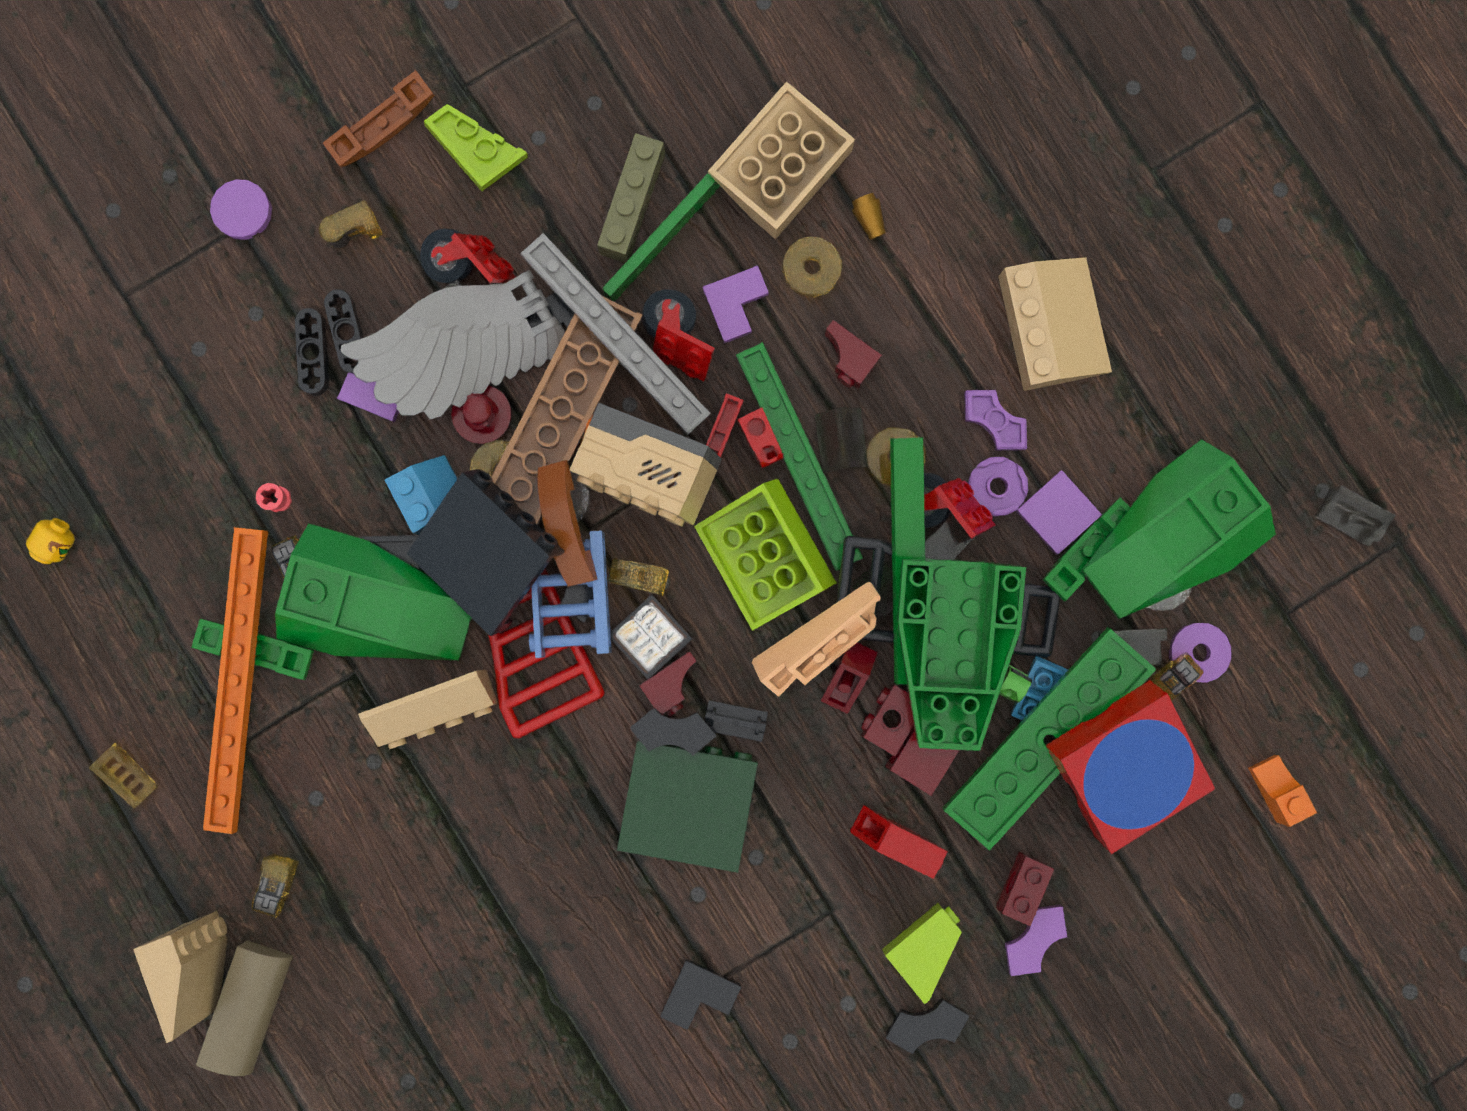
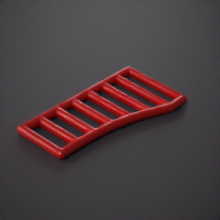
(502, 671)

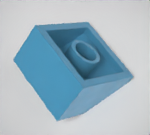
(421, 490)

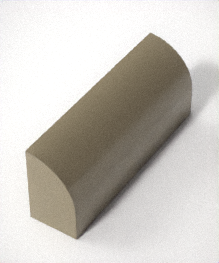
(244, 1010)

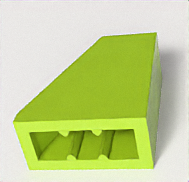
(924, 949)

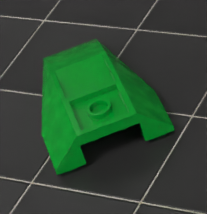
(1181, 531)
(365, 602)
(956, 644)

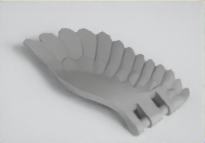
(456, 346)

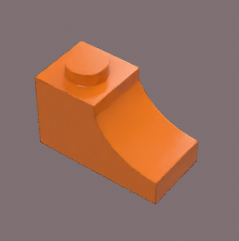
(1281, 792)

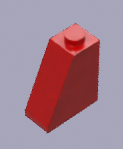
(898, 842)

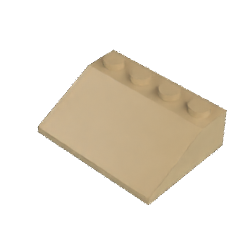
(781, 159)
(1054, 322)
(185, 972)

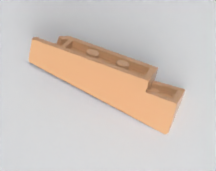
(819, 641)

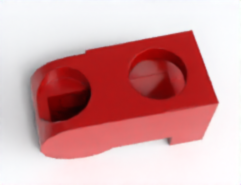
(760, 437)

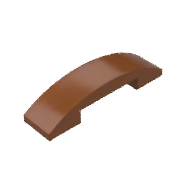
(381, 123)
(561, 522)

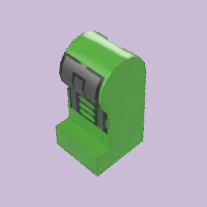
(1015, 685)

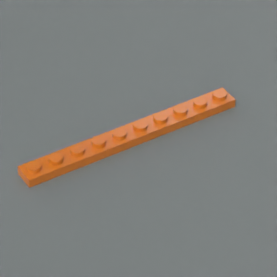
(235, 680)

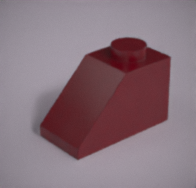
(849, 677)

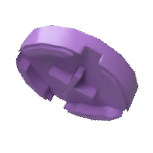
(240, 209)

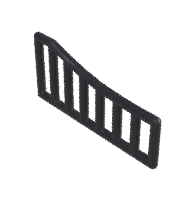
(883, 547)

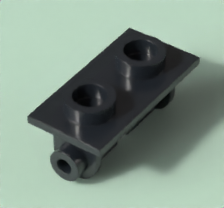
(736, 720)

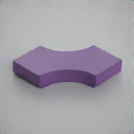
(1005, 429)
(1027, 950)

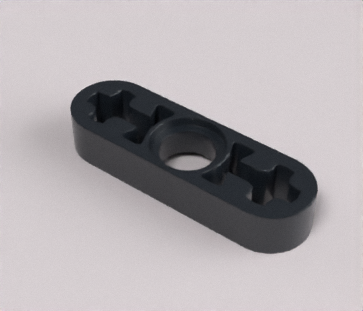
(332, 313)
(318, 330)

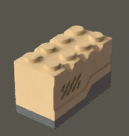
(645, 465)

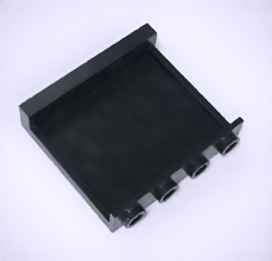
(483, 550)

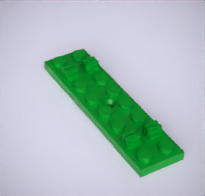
(1022, 764)

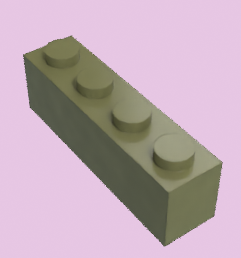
(631, 198)

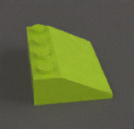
(765, 553)

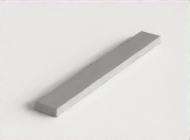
(615, 333)

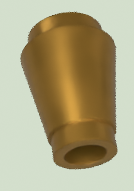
(869, 214)

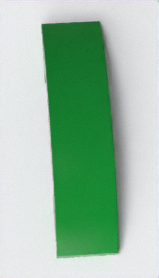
(1066, 573)
(270, 652)

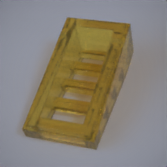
(115, 783)

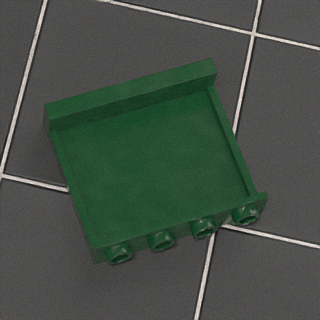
(688, 805)

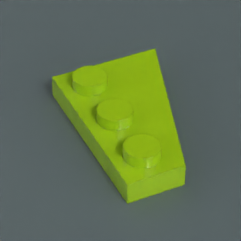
(477, 151)

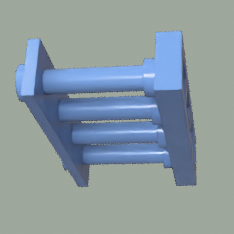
(597, 607)

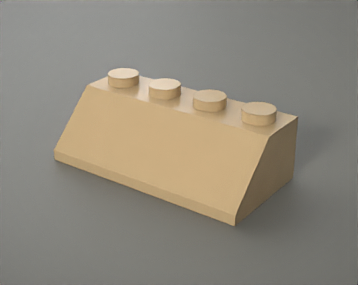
(430, 708)

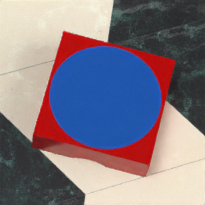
(1131, 766)

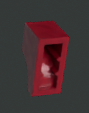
(854, 356)
(665, 687)

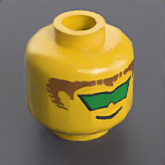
(50, 541)

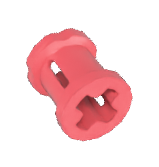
(264, 499)

